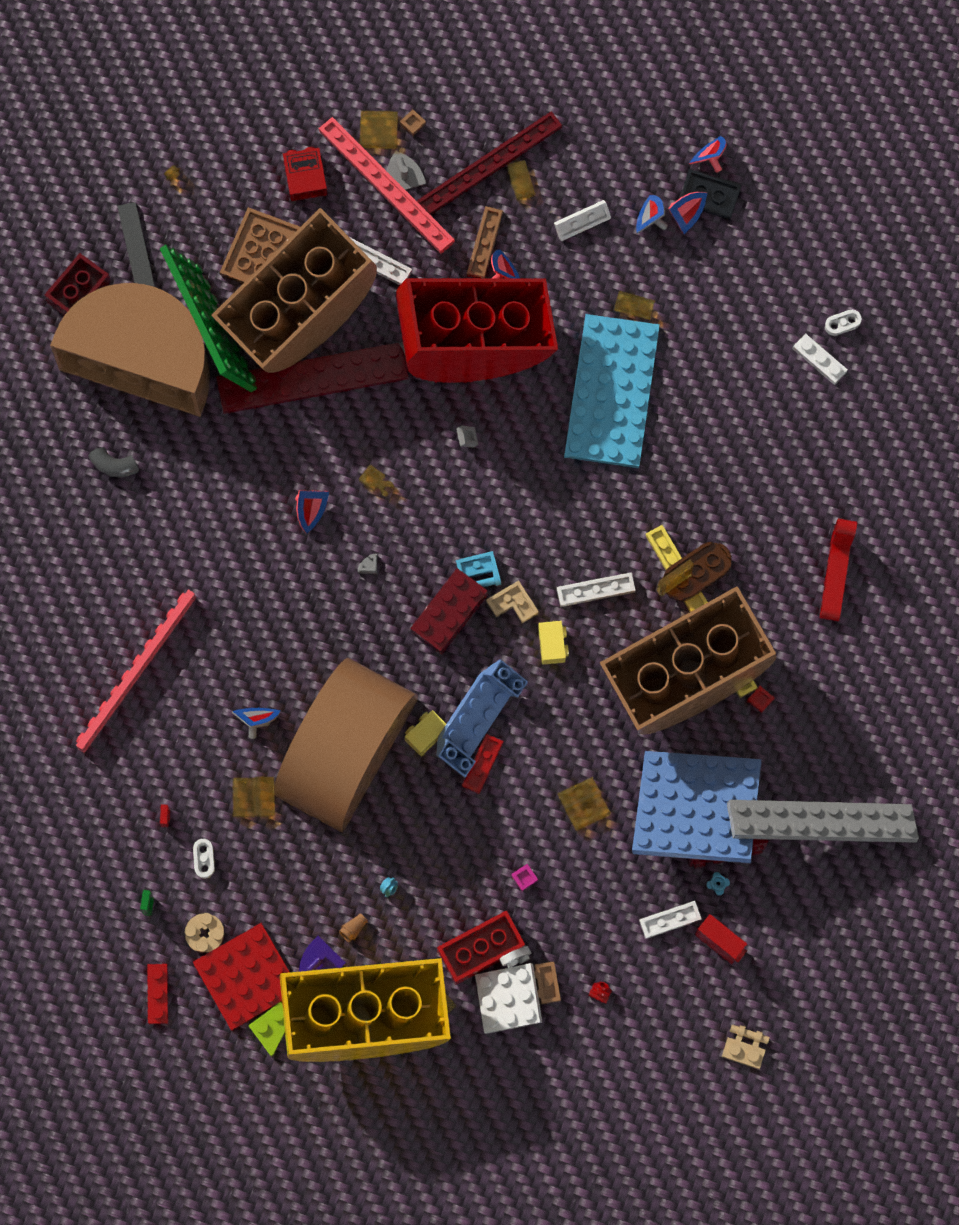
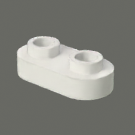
(842, 322)
(203, 859)
(517, 956)

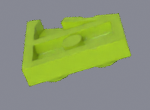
(270, 1028)

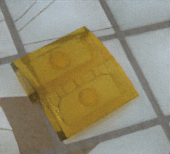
(253, 797)
(583, 804)

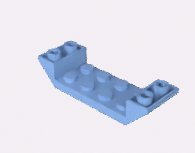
(477, 714)

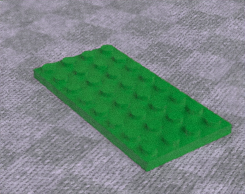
(201, 306)

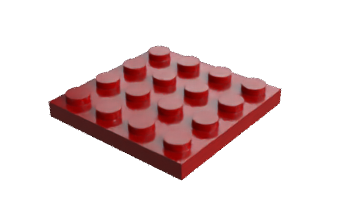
(243, 976)

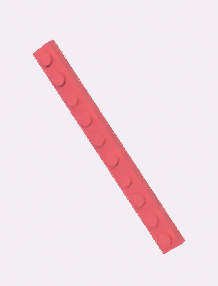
(387, 185)
(139, 665)

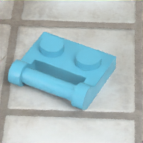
(480, 565)

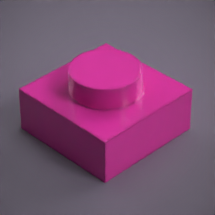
(524, 877)

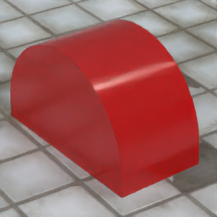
(474, 327)

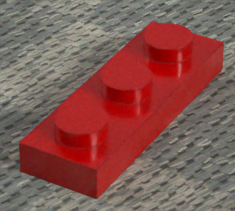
(157, 993)

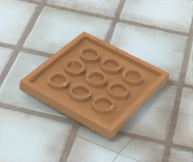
(254, 244)

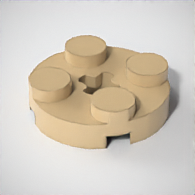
(204, 921)

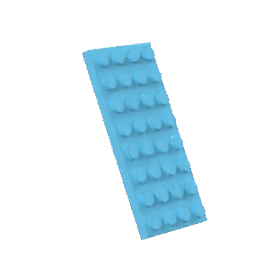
(612, 391)

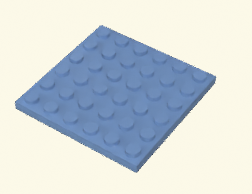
(686, 809)

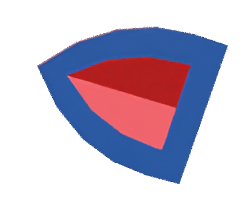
(711, 152)
(688, 209)
(502, 266)
(310, 508)

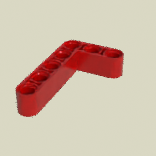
(837, 565)

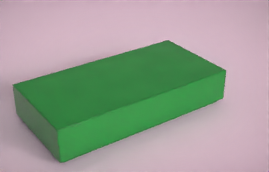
(147, 903)

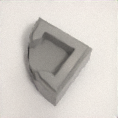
(368, 565)

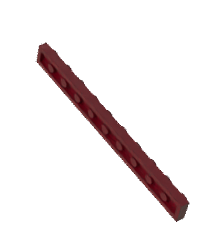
(489, 163)

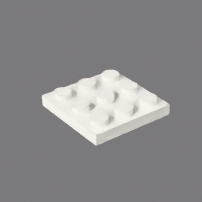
(508, 998)

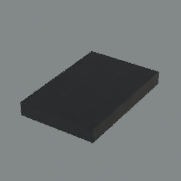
(720, 193)

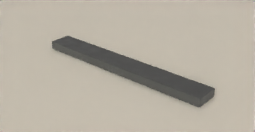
(135, 244)

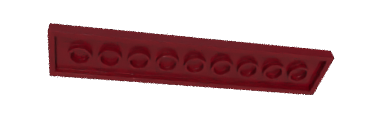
(317, 378)

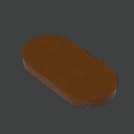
(710, 563)

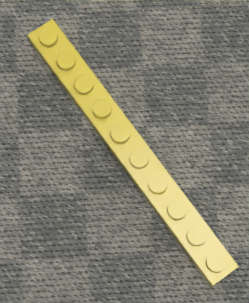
(668, 556)

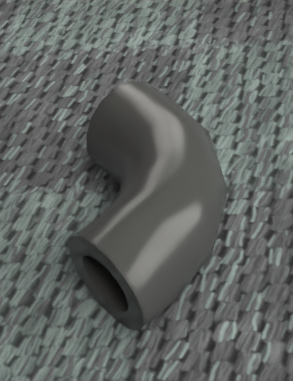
(113, 466)

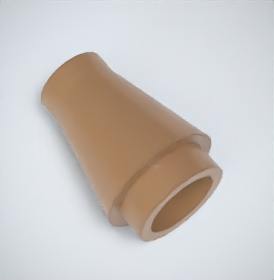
(352, 928)

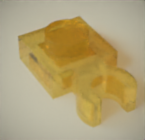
(374, 479)

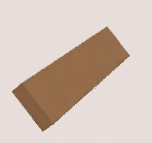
(485, 242)

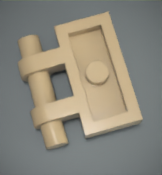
(742, 1052)

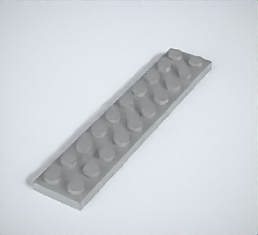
(822, 821)

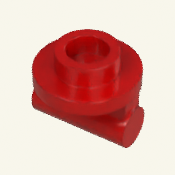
(600, 991)

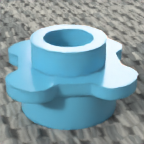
(717, 877)
(389, 886)

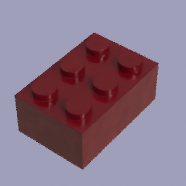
(75, 283)

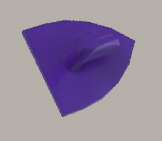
(320, 956)

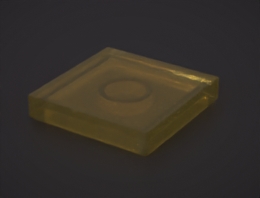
(378, 129)
(675, 578)

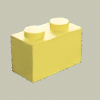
(552, 642)
(425, 733)

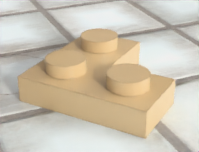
(513, 597)

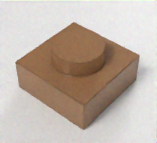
(412, 122)

